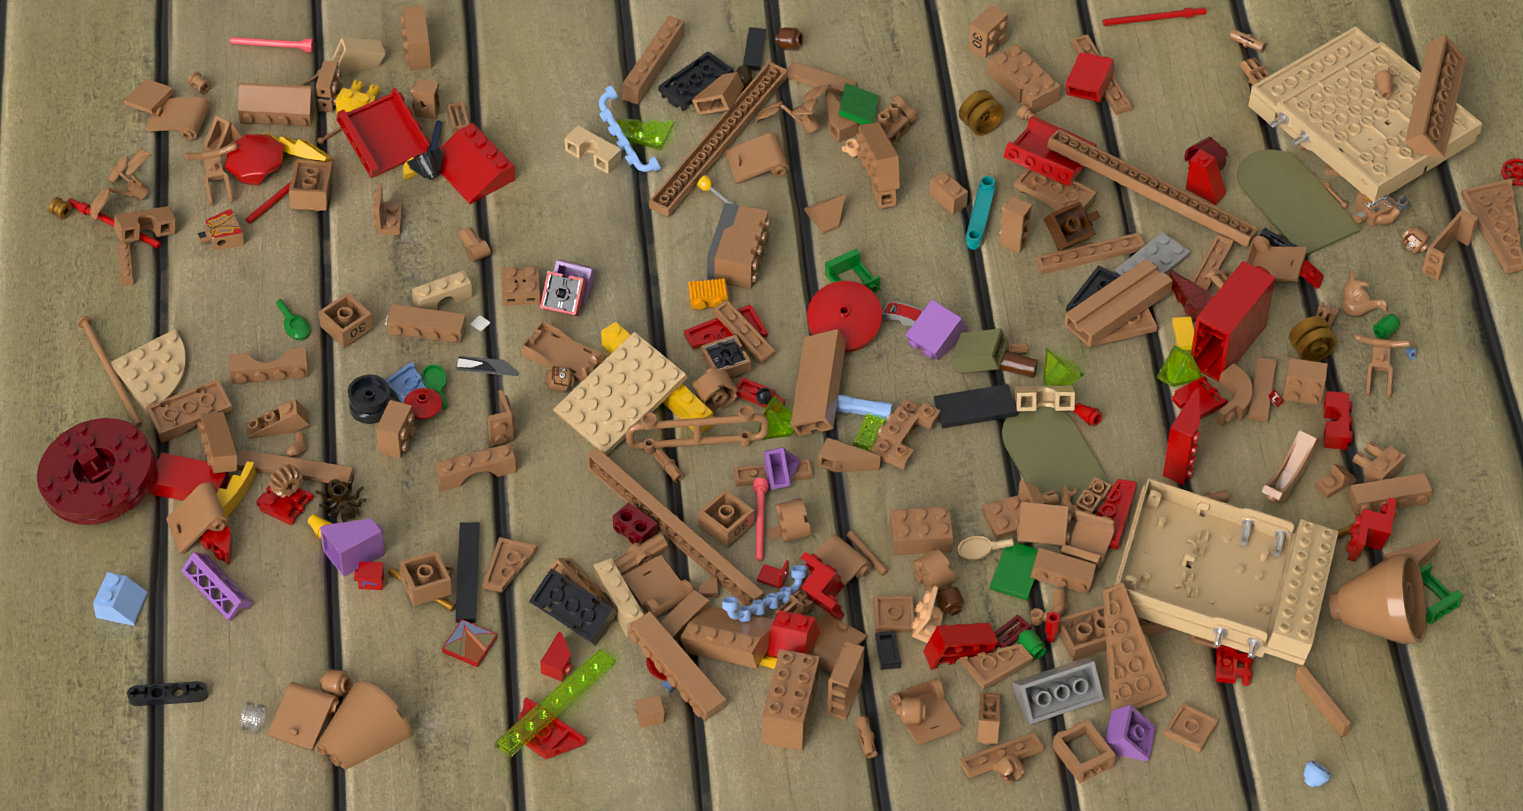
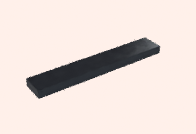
(467, 572)

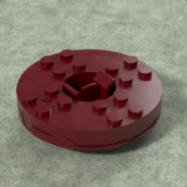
(96, 471)

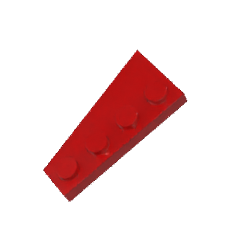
(716, 330)
(1118, 506)

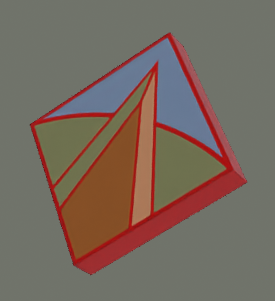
(469, 643)

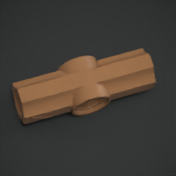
(640, 553)

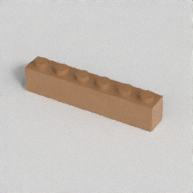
(653, 60)
(676, 666)

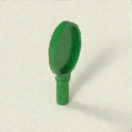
(294, 324)
(436, 379)

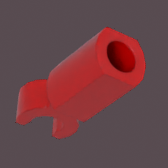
(1051, 626)

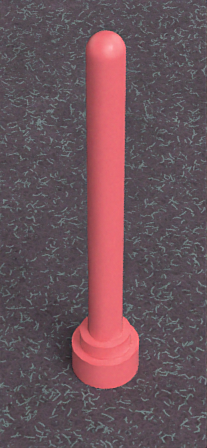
(306, 45)
(760, 487)

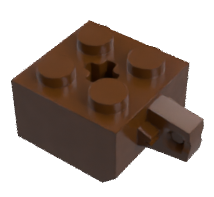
(1080, 222)

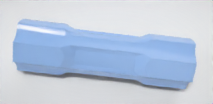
(859, 406)

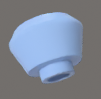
(1315, 774)

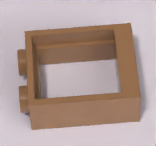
(1091, 767)

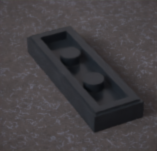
(754, 48)

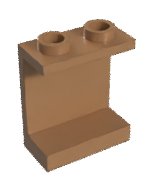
(1042, 524)
(1090, 538)

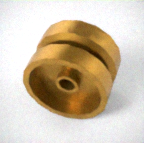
(981, 112)
(1313, 339)

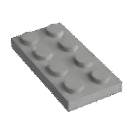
(1161, 251)

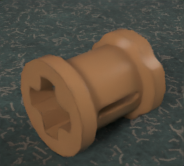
(197, 81)

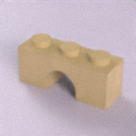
(583, 141)
(455, 285)
(1030, 397)

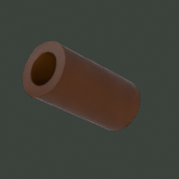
(1019, 364)

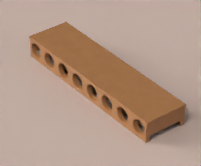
(1089, 635)

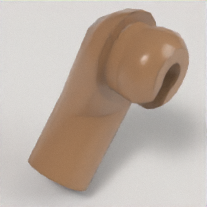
(297, 447)

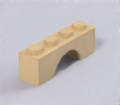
(612, 583)

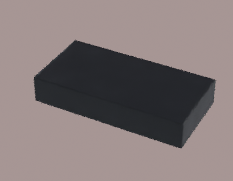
(887, 650)

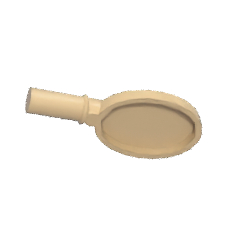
(980, 547)

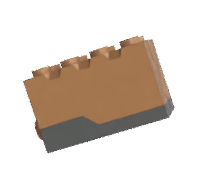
(738, 245)

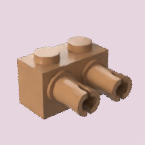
(893, 123)
(1385, 466)

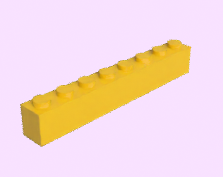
(681, 401)

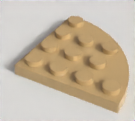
(153, 369)

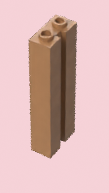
(1118, 302)
(818, 383)

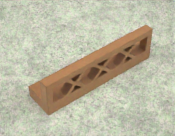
(574, 573)

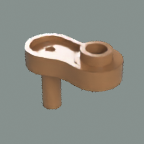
(904, 109)

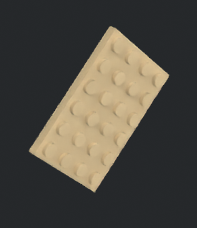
(619, 393)

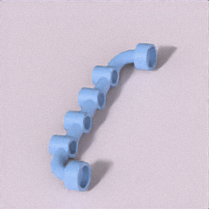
(616, 131)
(771, 600)

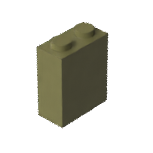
(979, 350)

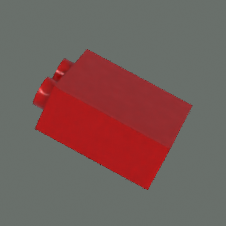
(1232, 319)

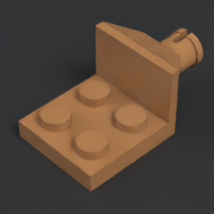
(1003, 514)

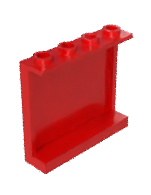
(383, 133)
(1032, 152)

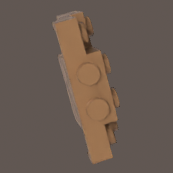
(898, 430)

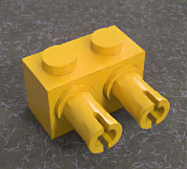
(352, 98)

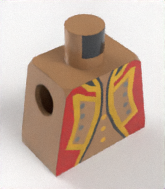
(222, 231)

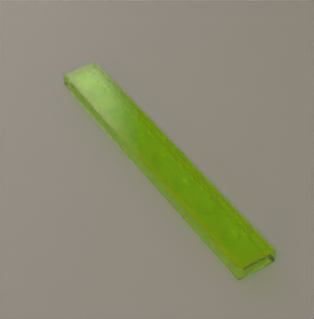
(555, 703)

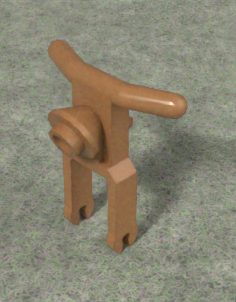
(214, 167)
(1381, 358)

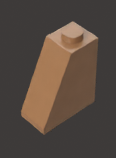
(719, 94)

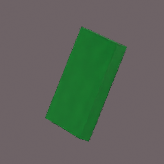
(858, 105)
(1014, 571)

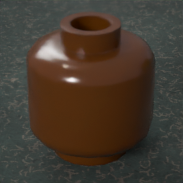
(789, 38)
(949, 600)

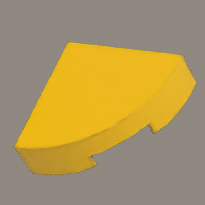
(407, 172)

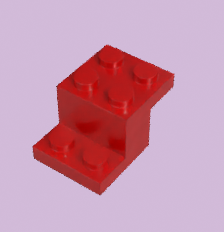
(1371, 529)
(823, 585)

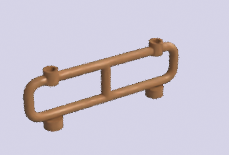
(649, 422)

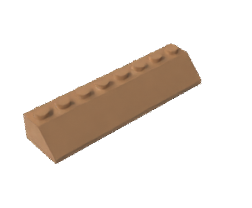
(1436, 98)

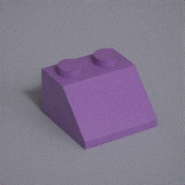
(577, 270)
(1130, 733)

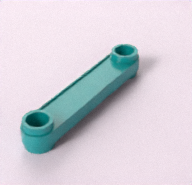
(980, 212)

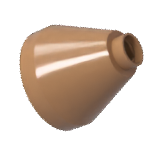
(1385, 601)

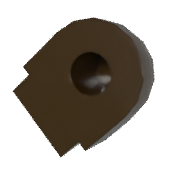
(746, 75)

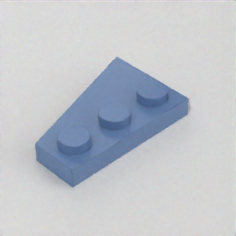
(405, 381)

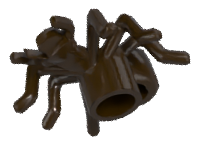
(339, 495)

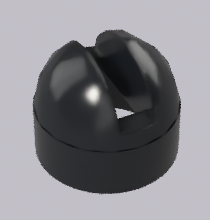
(763, 396)

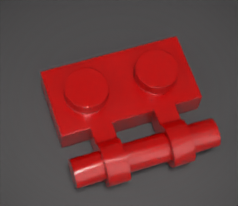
(1227, 666)

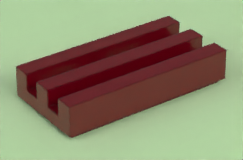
(1006, 627)

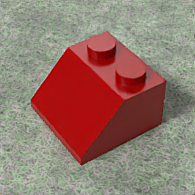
(792, 633)

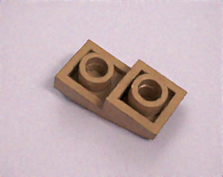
(1094, 495)

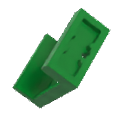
(850, 261)
(1448, 600)

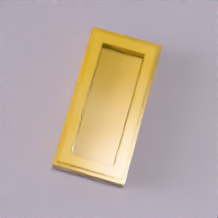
(1183, 332)

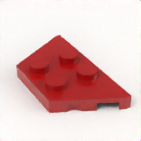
(554, 737)

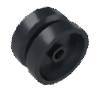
(368, 398)

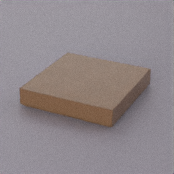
(149, 96)
(893, 613)
(1191, 727)

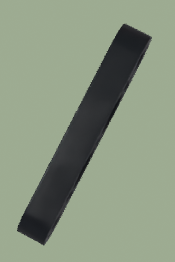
(167, 690)

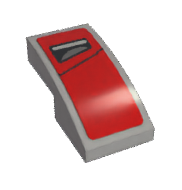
(899, 311)

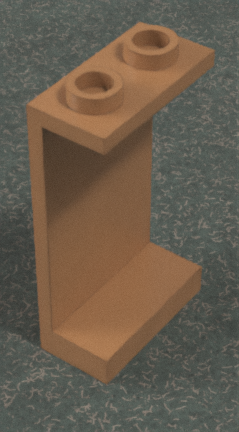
(1461, 229)

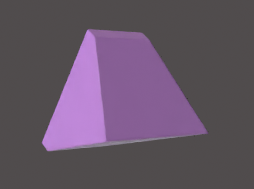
(780, 467)

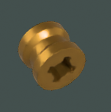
(60, 208)

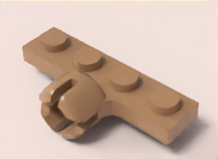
(1003, 758)

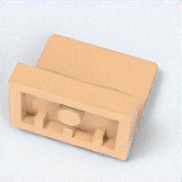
(927, 617)

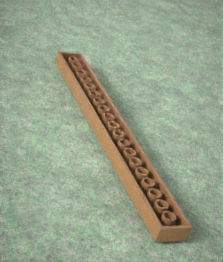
(718, 139)
(1152, 187)
(674, 528)

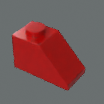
(557, 659)

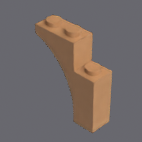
(1292, 468)

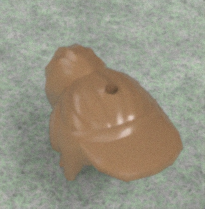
(1356, 298)

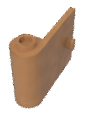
(181, 115)
(757, 157)
(1276, 259)
(196, 515)
(842, 558)
(657, 586)
(832, 640)
(302, 712)
(939, 716)

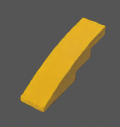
(302, 148)
(237, 488)

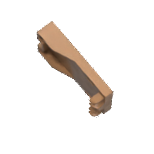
(1054, 193)
(554, 348)
(182, 412)

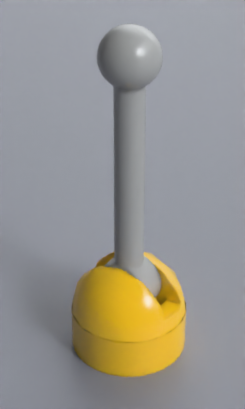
(706, 184)

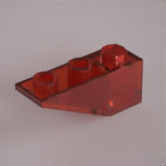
(1189, 295)

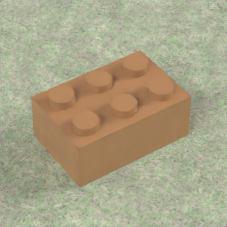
(416, 37)
(920, 530)

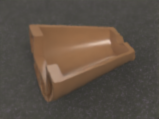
(363, 726)

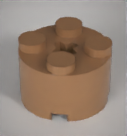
(715, 389)
(793, 520)
(933, 570)

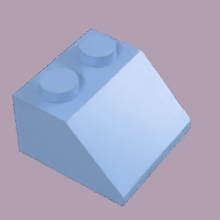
(119, 599)

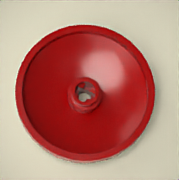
(861, 310)

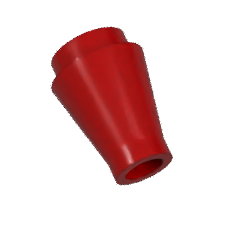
(1088, 414)

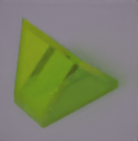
(1179, 368)
(1059, 370)
(779, 420)

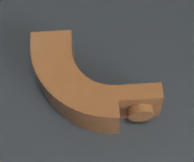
(1240, 387)

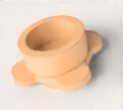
(851, 147)

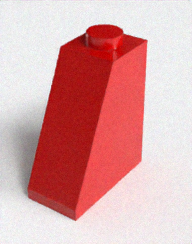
(1205, 178)

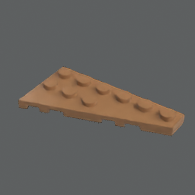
(1497, 220)
(1130, 664)

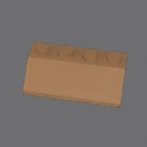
(275, 104)

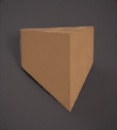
(221, 134)
(826, 213)

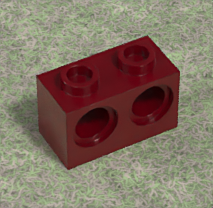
(634, 524)

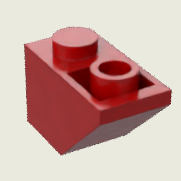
(219, 543)

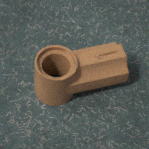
(475, 246)

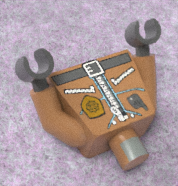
(1379, 212)

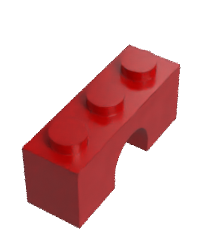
(1337, 432)

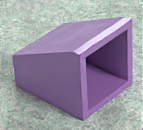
(936, 331)
(352, 542)

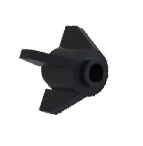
(428, 164)

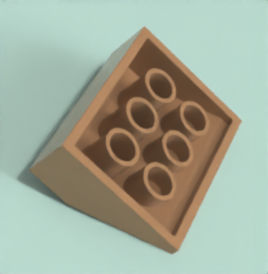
(727, 640)

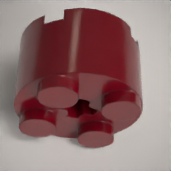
(1210, 146)

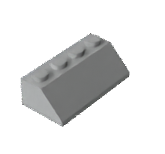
(1058, 690)

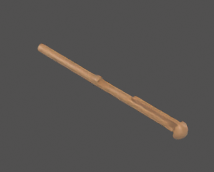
(84, 322)

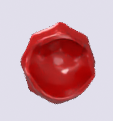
(255, 158)

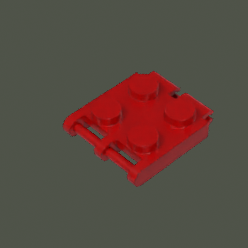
(1208, 402)
(283, 507)

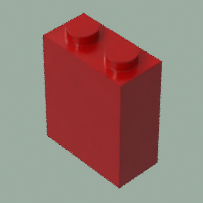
(1090, 77)

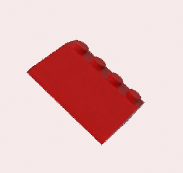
(474, 164)
(1183, 441)

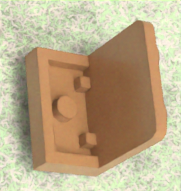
(501, 425)

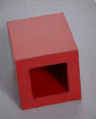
(370, 575)

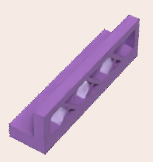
(221, 581)

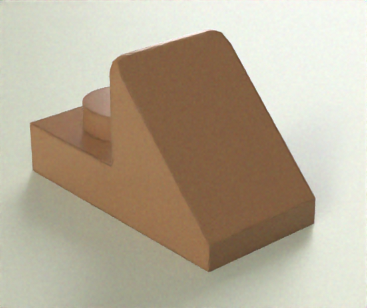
(1335, 481)

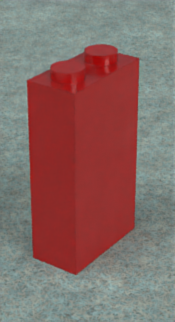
(179, 476)

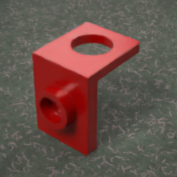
(1311, 274)
(774, 576)

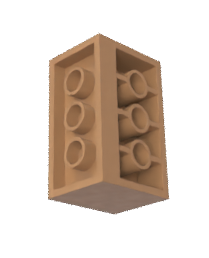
(790, 699)

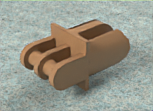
(1254, 70)
(1328, 313)
(797, 606)

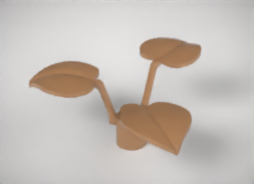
(805, 110)
(135, 187)

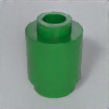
(1386, 326)
(1032, 644)

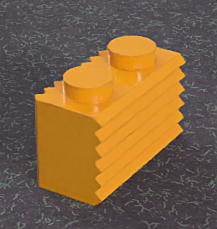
(707, 293)

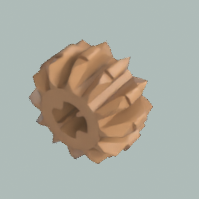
(286, 480)

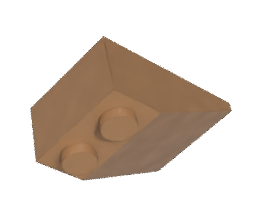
(310, 185)

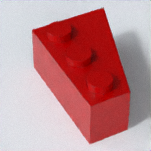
(957, 641)

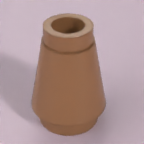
(1384, 82)

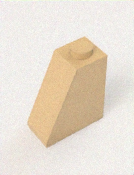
(358, 54)

